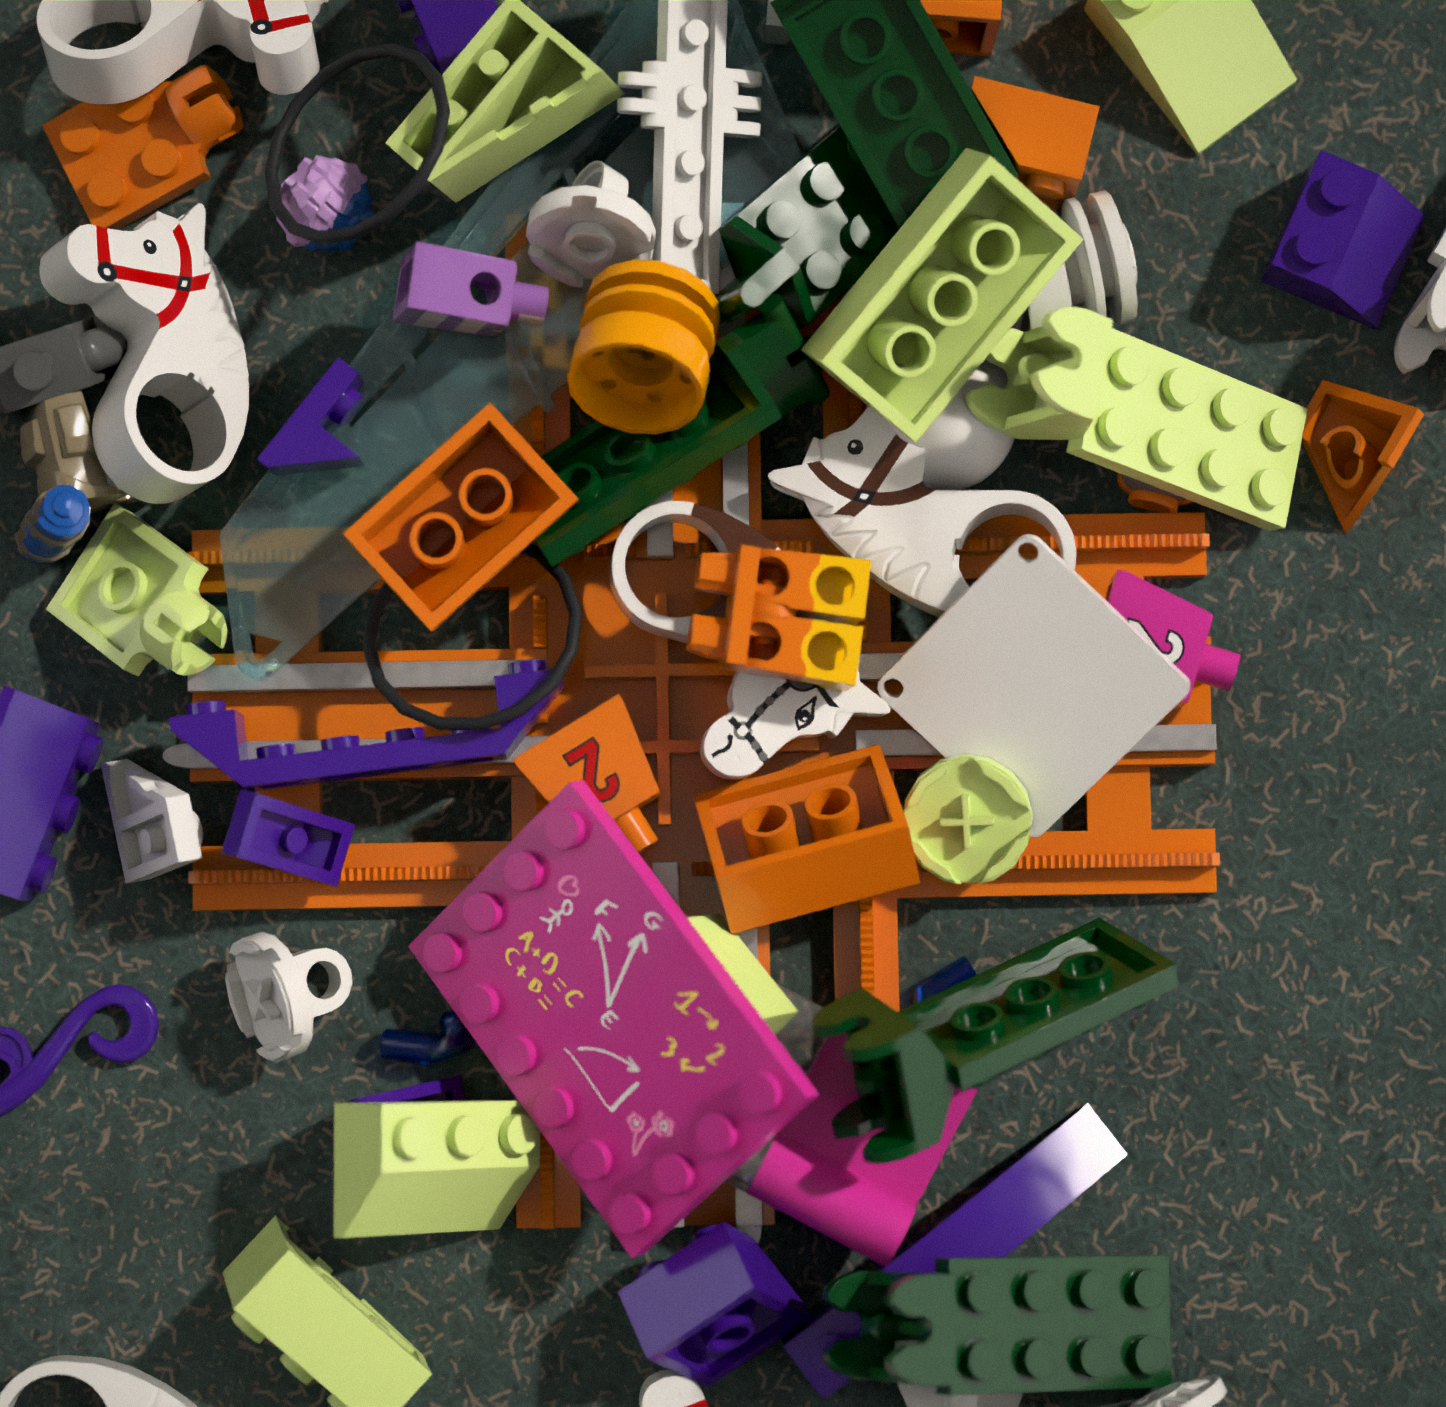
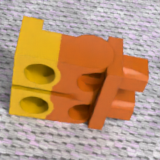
(762, 610)

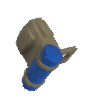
(69, 478)

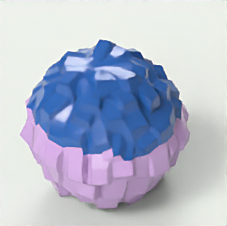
(326, 197)

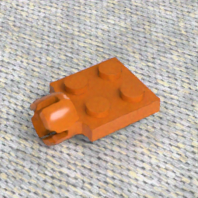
(145, 149)

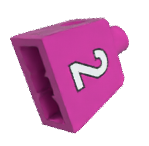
(1174, 629)

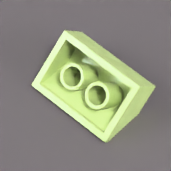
(430, 1165)

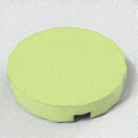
(968, 819)

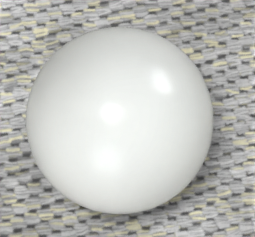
(959, 445)

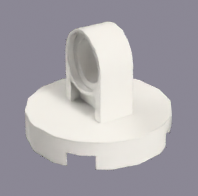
(588, 227)

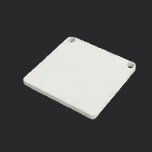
(1035, 679)

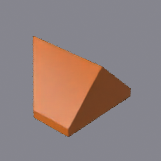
(1355, 444)

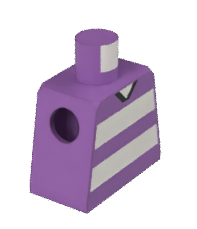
(437, 294)

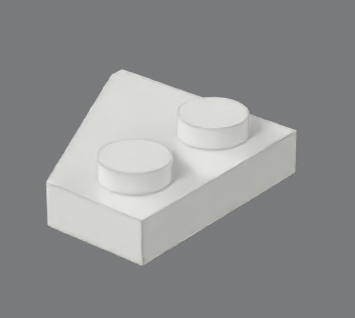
(150, 821)

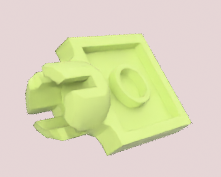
(139, 599)

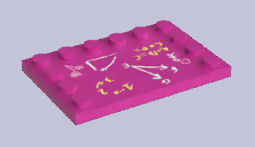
(611, 1019)

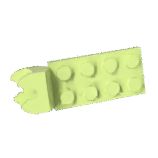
(1146, 415)

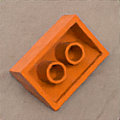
(460, 517)
(806, 838)

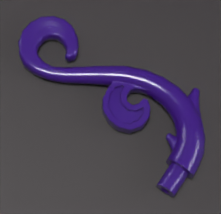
(32, 1071)

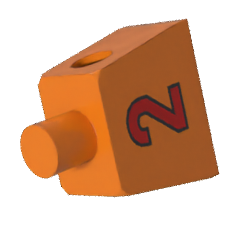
(608, 757)

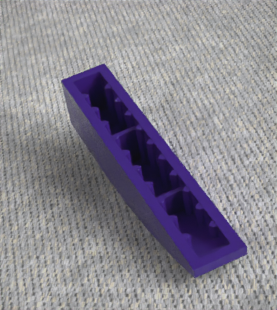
(981, 1225)

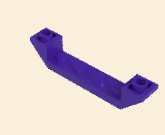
(222, 740)

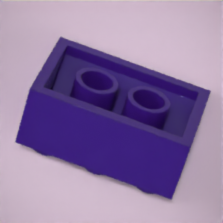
(39, 770)

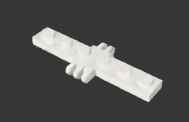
(690, 107)

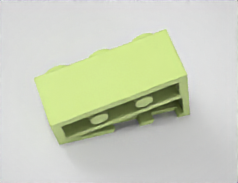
(506, 100)
(320, 1324)

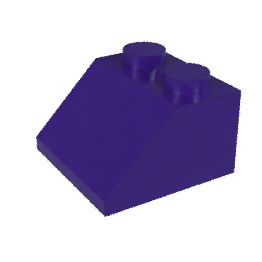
(1344, 240)
(711, 1305)

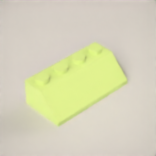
(942, 293)

